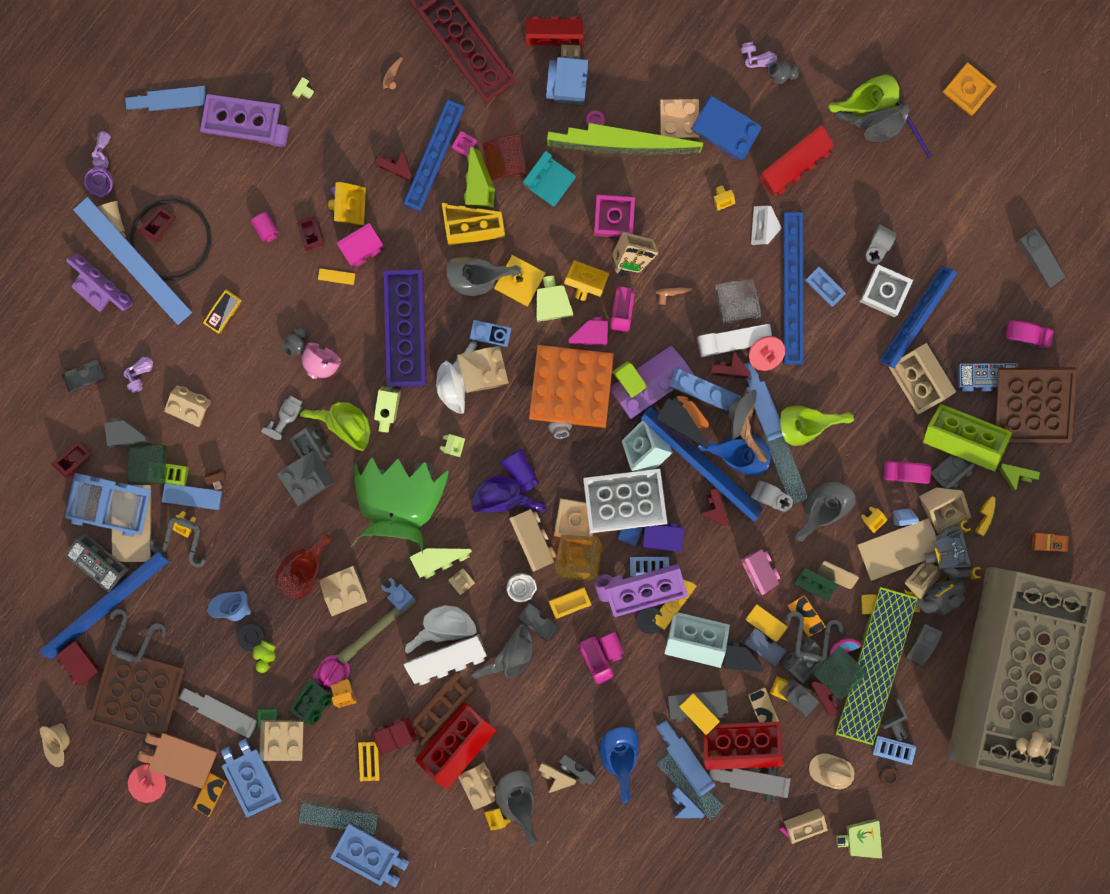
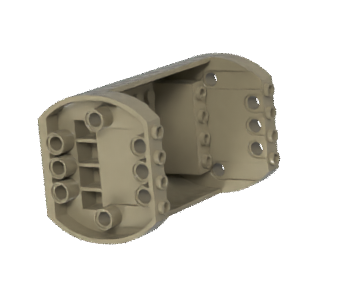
(999, 668)

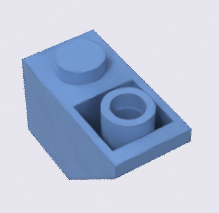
(490, 334)

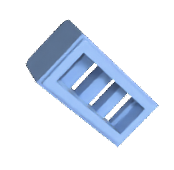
(904, 517)
(649, 568)
(912, 748)

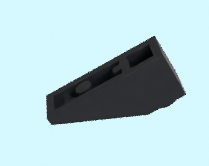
(679, 420)

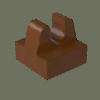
(215, 478)

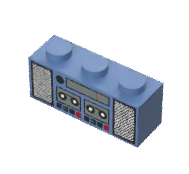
(979, 376)

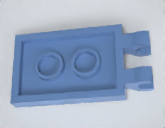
(250, 779)
(368, 856)

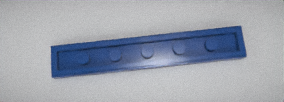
(434, 155)
(918, 317)

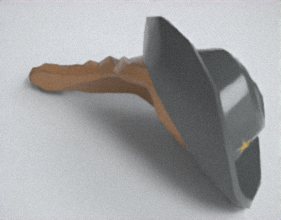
(740, 415)

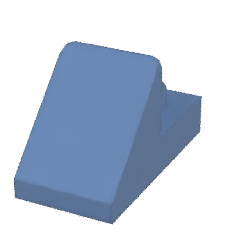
(689, 809)

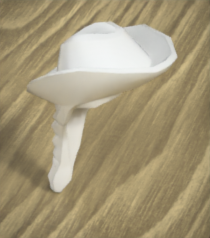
(451, 384)
(443, 625)

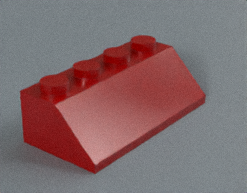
(796, 161)
(455, 745)
(743, 746)

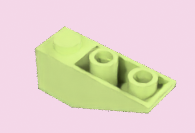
(437, 558)

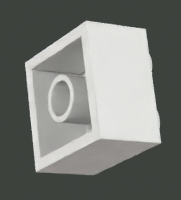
(886, 290)

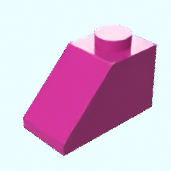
(591, 333)

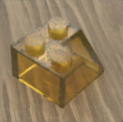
(579, 557)

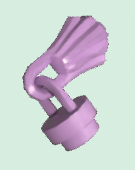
(763, 60)
(99, 159)
(143, 365)

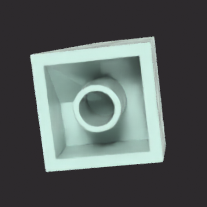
(645, 448)

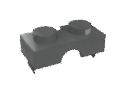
(77, 379)
(531, 617)
(583, 775)

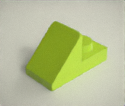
(629, 379)
(1013, 473)

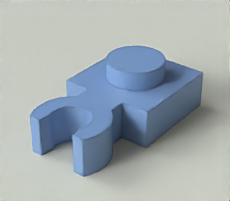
(398, 595)

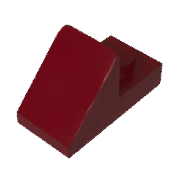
(399, 169)
(157, 224)
(310, 233)
(737, 370)
(71, 459)
(718, 513)
(822, 693)

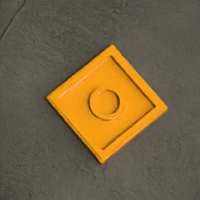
(969, 89)

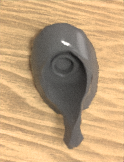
(879, 125)
(476, 276)
(826, 505)
(513, 657)
(516, 801)

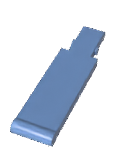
(168, 99)
(764, 406)
(686, 760)

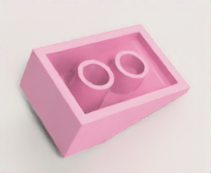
(760, 572)

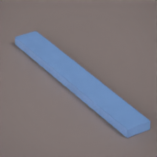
(132, 260)

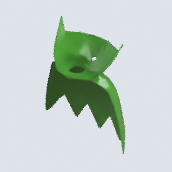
(408, 498)

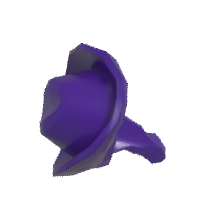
(500, 495)

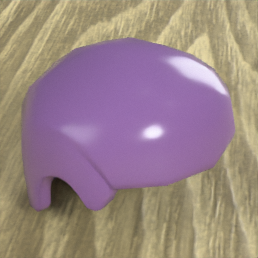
(99, 181)

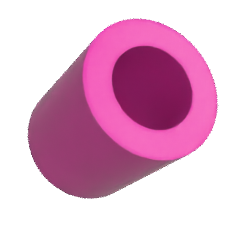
(265, 227)
(611, 646)

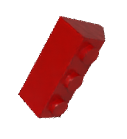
(554, 31)

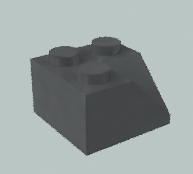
(306, 478)

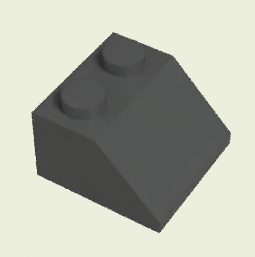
(124, 433)

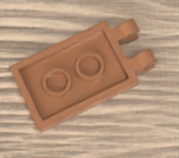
(179, 759)

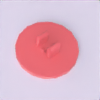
(766, 353)
(146, 784)

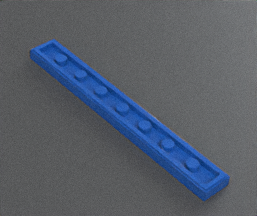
(793, 288)
(703, 465)
(104, 605)

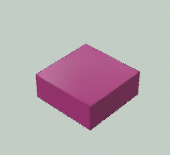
(463, 143)

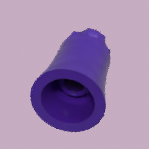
(520, 470)

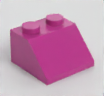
(360, 245)

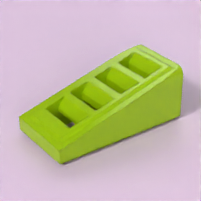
(183, 474)

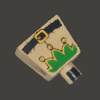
(633, 253)

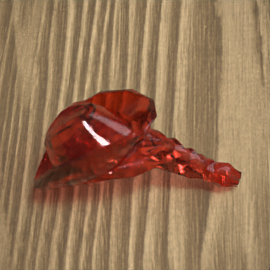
(300, 570)

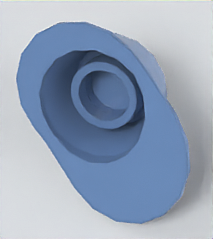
(229, 605)

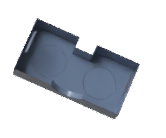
(758, 643)

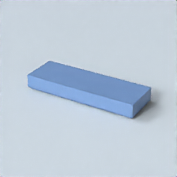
(192, 496)

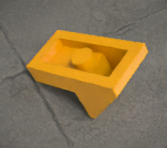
(343, 694)

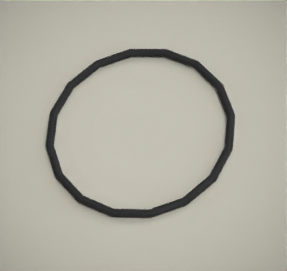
(196, 211)

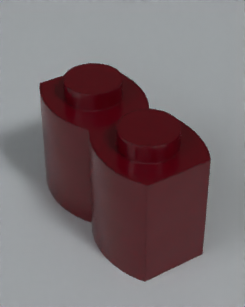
(394, 736)

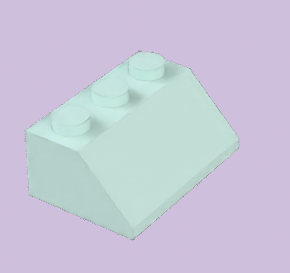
(697, 639)

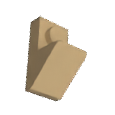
(561, 779)

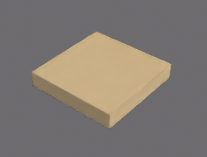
(572, 519)

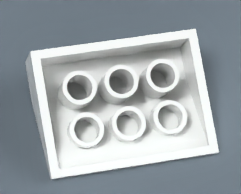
(625, 500)
(445, 659)

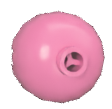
(319, 362)

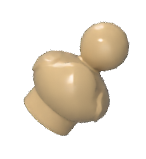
(1037, 746)

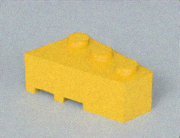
(471, 225)

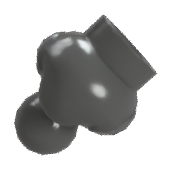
(782, 71)
(294, 342)

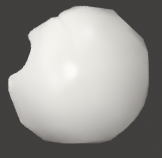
(521, 587)

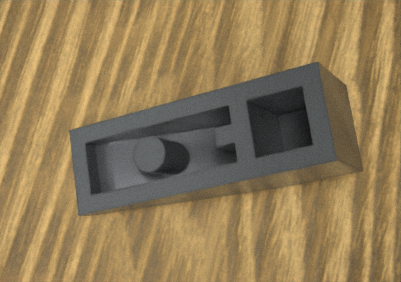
(1041, 258)

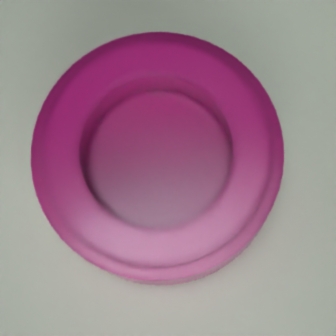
(595, 117)

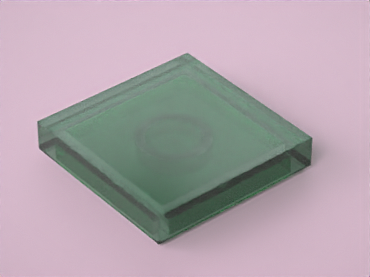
(146, 464)
(840, 673)

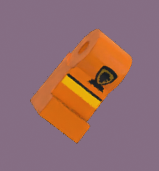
(1049, 542)

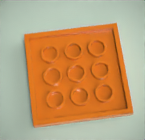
(571, 386)

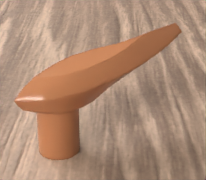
(390, 75)
(663, 293)

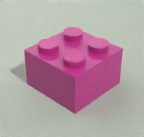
(614, 215)

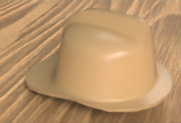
(54, 743)
(831, 771)

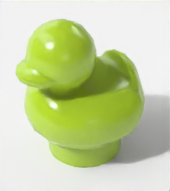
(266, 653)

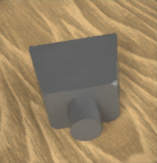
(799, 697)

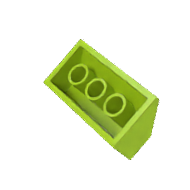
(967, 437)

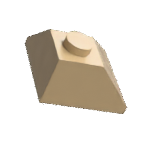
(945, 507)

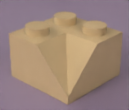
(483, 369)
(343, 590)

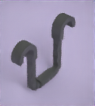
(188, 524)
(806, 655)
(127, 656)

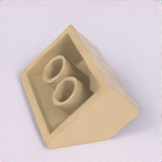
(922, 379)
(533, 539)

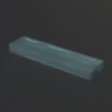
(787, 469)
(706, 803)
(337, 818)

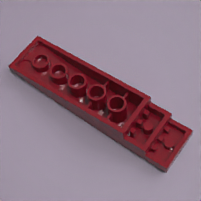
(465, 45)

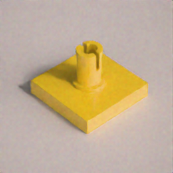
(348, 204)
(586, 279)
(522, 286)

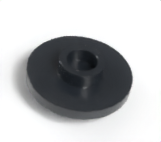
(645, 622)
(250, 636)

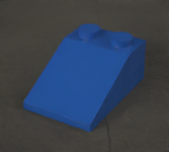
(726, 128)

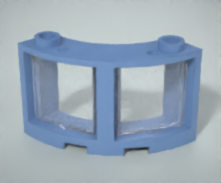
(108, 507)

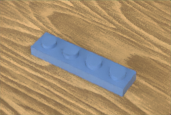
(702, 390)

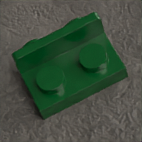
(816, 584)
(311, 702)

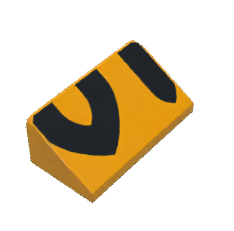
(812, 622)
(210, 794)

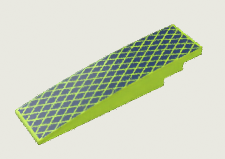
(621, 141)
(879, 657)

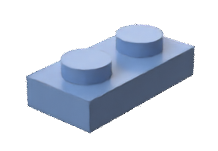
(825, 286)

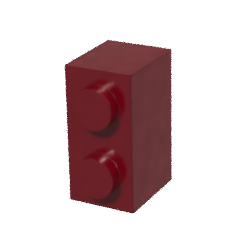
(78, 663)

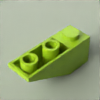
(480, 188)

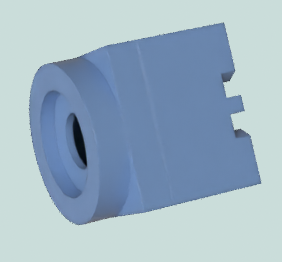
(567, 80)

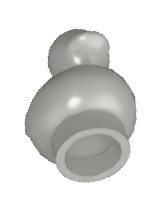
(560, 430)

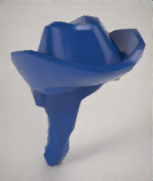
(740, 456)
(619, 754)

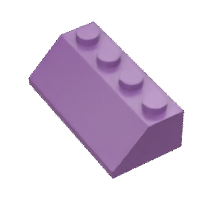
(657, 376)

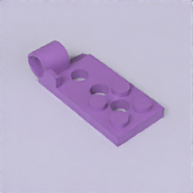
(268, 132)
(614, 588)

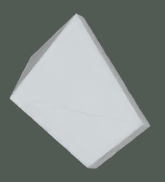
(764, 225)

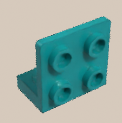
(549, 179)

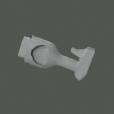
(287, 414)

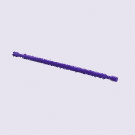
(916, 134)

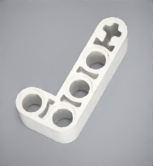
(732, 340)

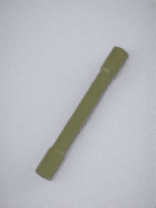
(352, 649)

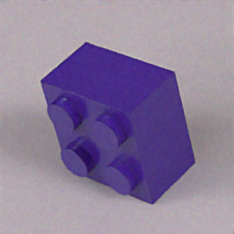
(663, 537)

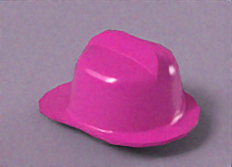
(331, 672)

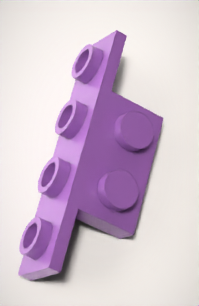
(95, 287)

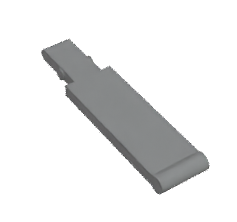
(220, 712)
(753, 781)

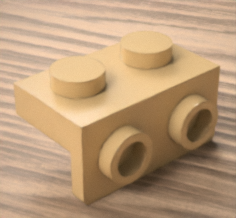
(187, 405)
(478, 786)

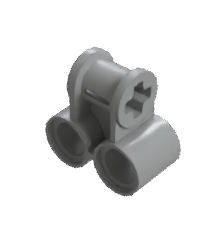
(882, 242)
(771, 496)

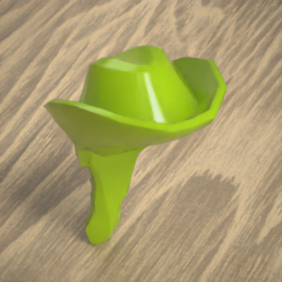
(870, 97)
(346, 422)
(804, 424)

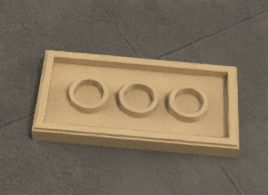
(137, 547)
(897, 549)

